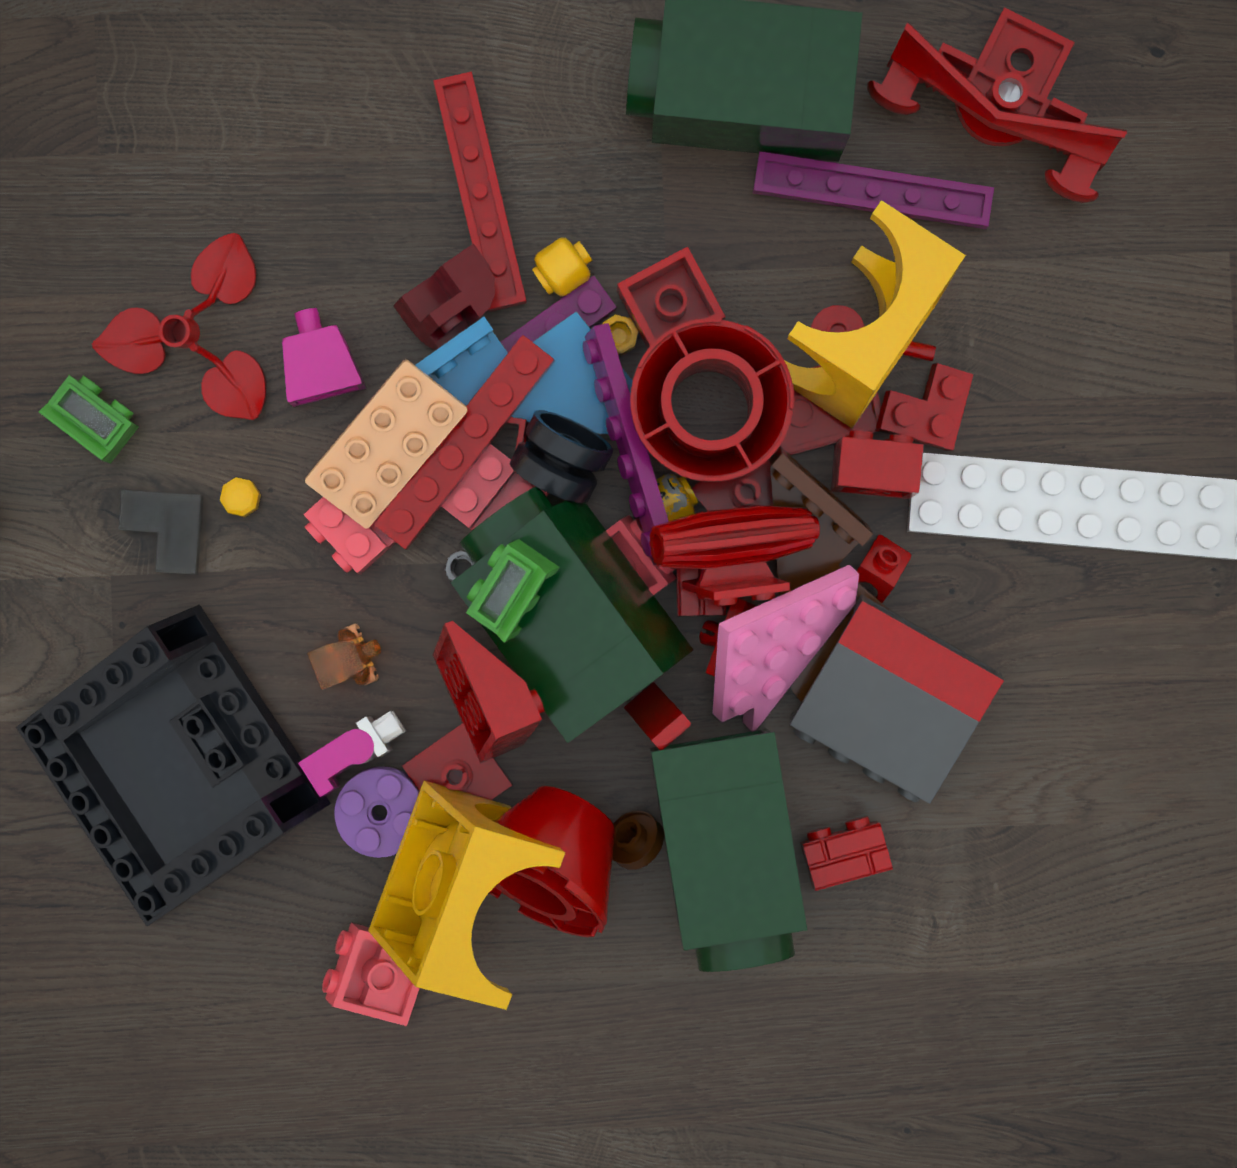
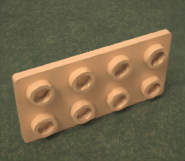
(386, 444)

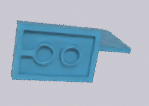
(565, 389)

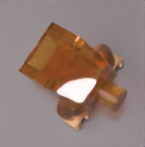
(345, 659)

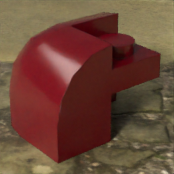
(449, 299)

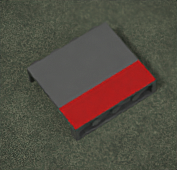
(896, 701)

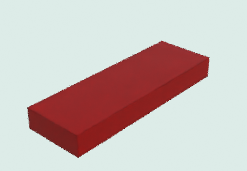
(657, 716)

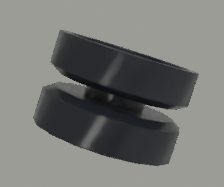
(561, 456)

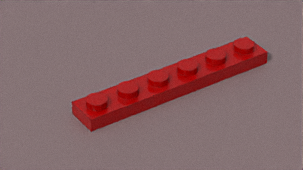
(479, 186)
(465, 443)

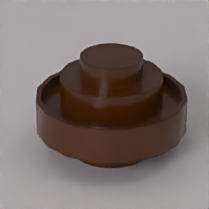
(636, 840)

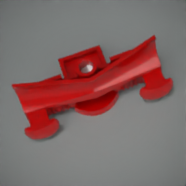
(1001, 102)

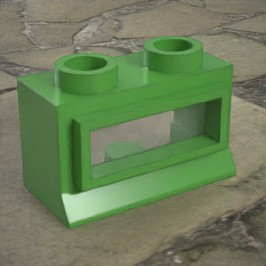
(89, 418)
(509, 588)

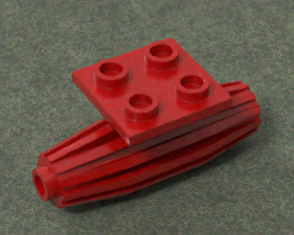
(734, 549)

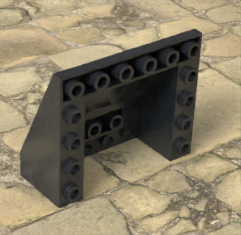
(171, 763)

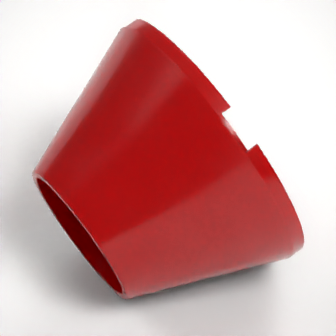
(723, 349)
(577, 893)

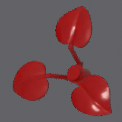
(136, 335)

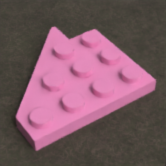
(774, 642)

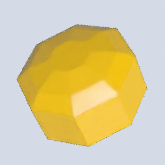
(623, 333)
(240, 497)

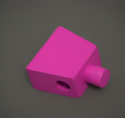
(318, 362)

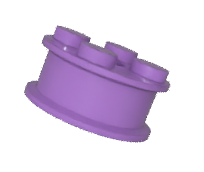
(356, 815)

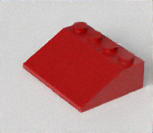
(486, 694)

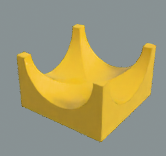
(907, 292)
(438, 882)

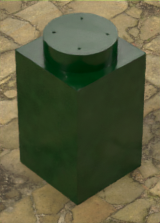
(747, 76)
(596, 623)
(730, 849)

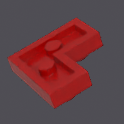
(936, 417)

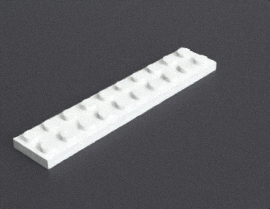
(1076, 506)

